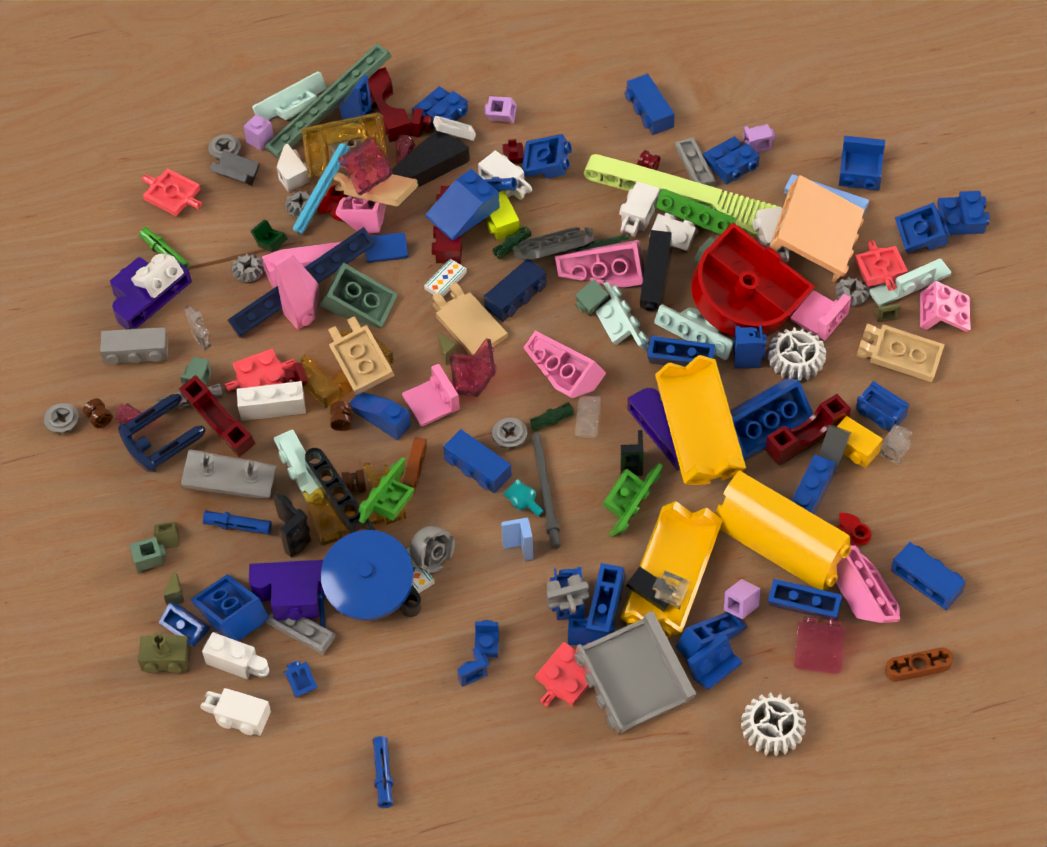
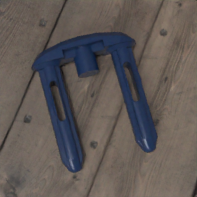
(137, 448)

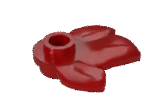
(330, 202)
(852, 526)

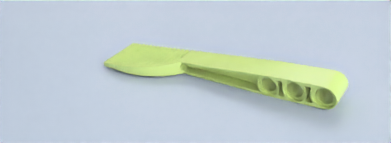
(625, 175)

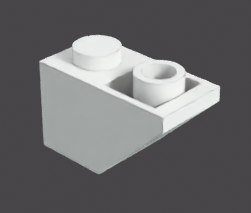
(291, 170)

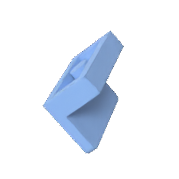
(516, 534)

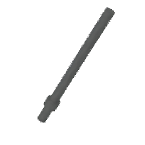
(552, 524)

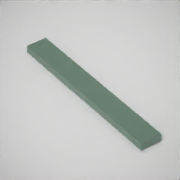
(328, 100)

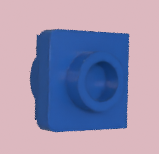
(487, 637)
(473, 670)
(300, 678)

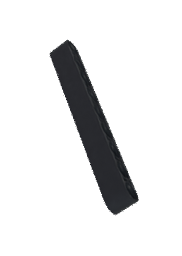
(345, 504)

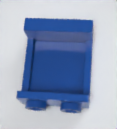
(861, 163)

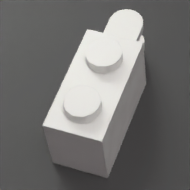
(499, 166)
(638, 208)
(765, 225)
(234, 657)
(238, 711)

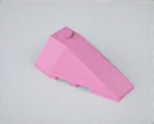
(361, 213)
(304, 255)
(613, 263)
(297, 291)
(565, 368)

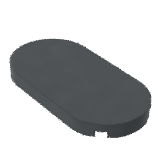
(553, 243)

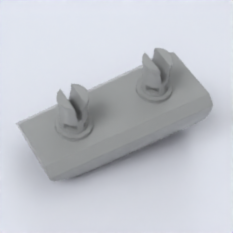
(227, 475)

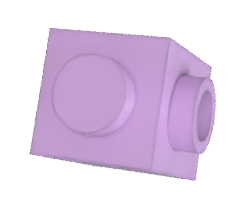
(258, 132)
(742, 599)

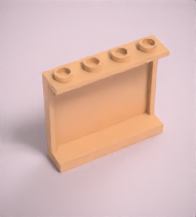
(818, 226)

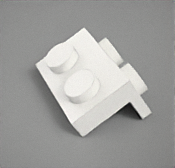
(682, 233)
(158, 274)

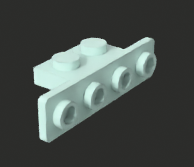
(291, 99)
(911, 282)
(618, 320)
(693, 327)
(293, 455)

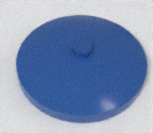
(367, 575)

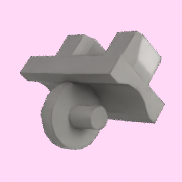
(568, 596)

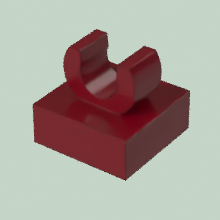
(420, 123)
(513, 151)
(295, 374)

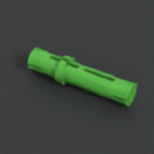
(158, 244)

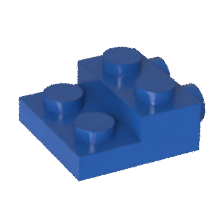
(443, 104)
(547, 156)
(731, 159)
(965, 213)
(923, 228)

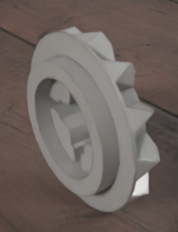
(224, 141)
(292, 202)
(249, 274)
(860, 294)
(65, 411)
(508, 425)

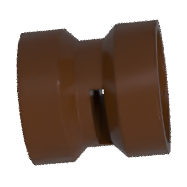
(96, 411)
(341, 416)
(348, 479)

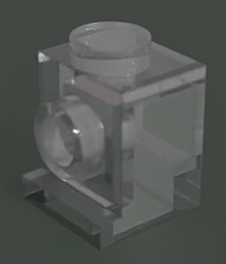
(896, 444)
(674, 583)

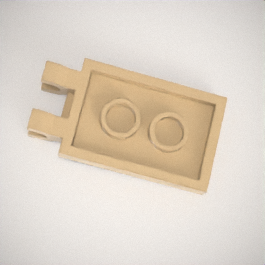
(389, 192)
(467, 320)
(901, 351)
(360, 357)

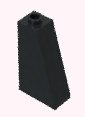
(433, 158)
(656, 270)

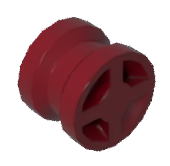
(648, 160)

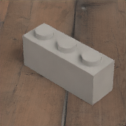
(134, 345)

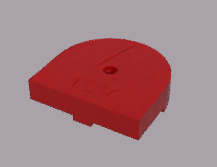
(746, 285)

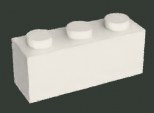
(271, 401)

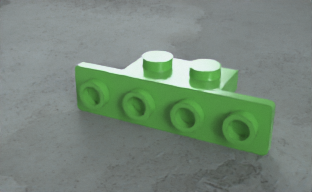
(694, 211)
(627, 494)
(389, 496)

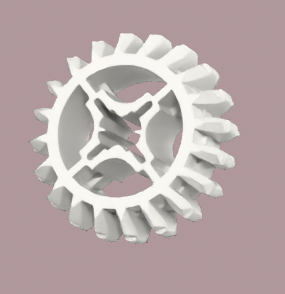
(793, 360)
(777, 712)

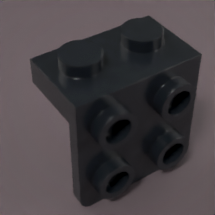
(295, 530)

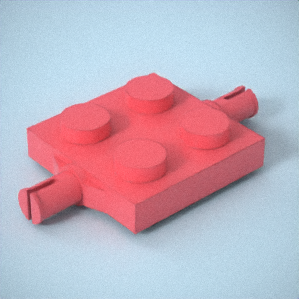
(171, 192)
(880, 265)
(259, 371)
(562, 676)

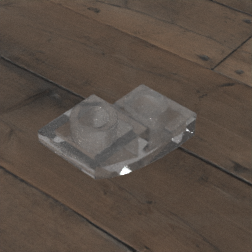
(196, 327)
(588, 416)

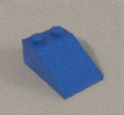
(464, 205)
(230, 608)

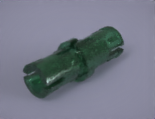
(511, 241)
(551, 416)

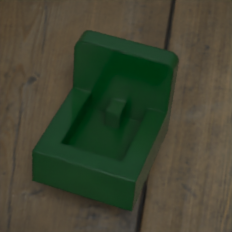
(267, 237)

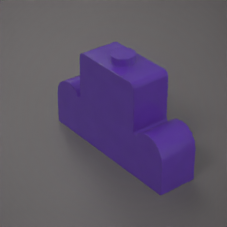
(134, 302)
(651, 416)
(290, 586)

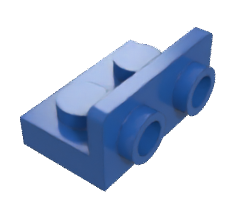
(713, 662)

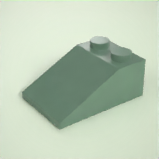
(358, 296)

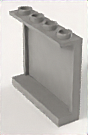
(635, 674)

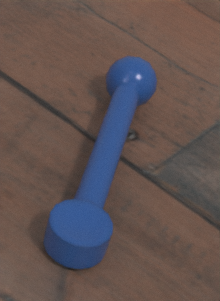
(322, 615)

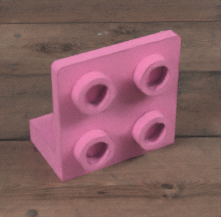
(944, 304)
(821, 314)
(433, 398)

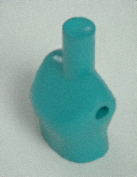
(522, 497)

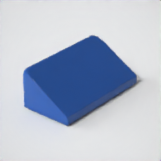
(387, 247)
(184, 623)
(579, 635)

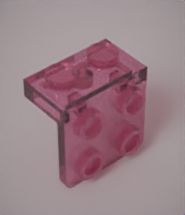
(366, 165)
(473, 372)
(819, 645)

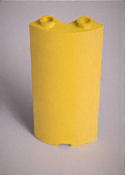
(700, 421)
(782, 531)
(679, 546)

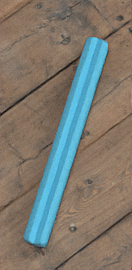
(320, 190)

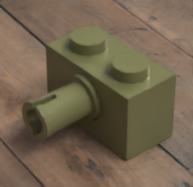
(164, 653)

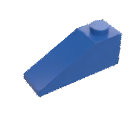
(358, 101)
(382, 413)
(606, 598)
(702, 633)

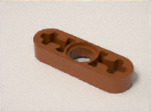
(415, 463)
(924, 656)

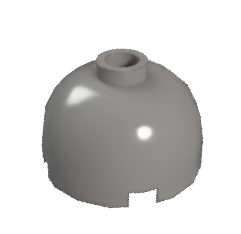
(431, 548)

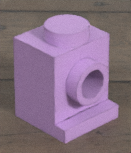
(503, 104)
(759, 137)

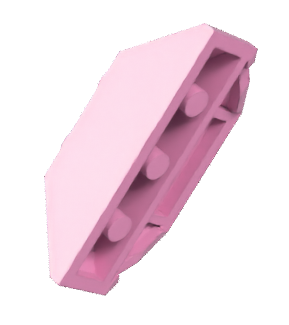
(866, 589)

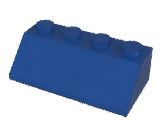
(768, 412)

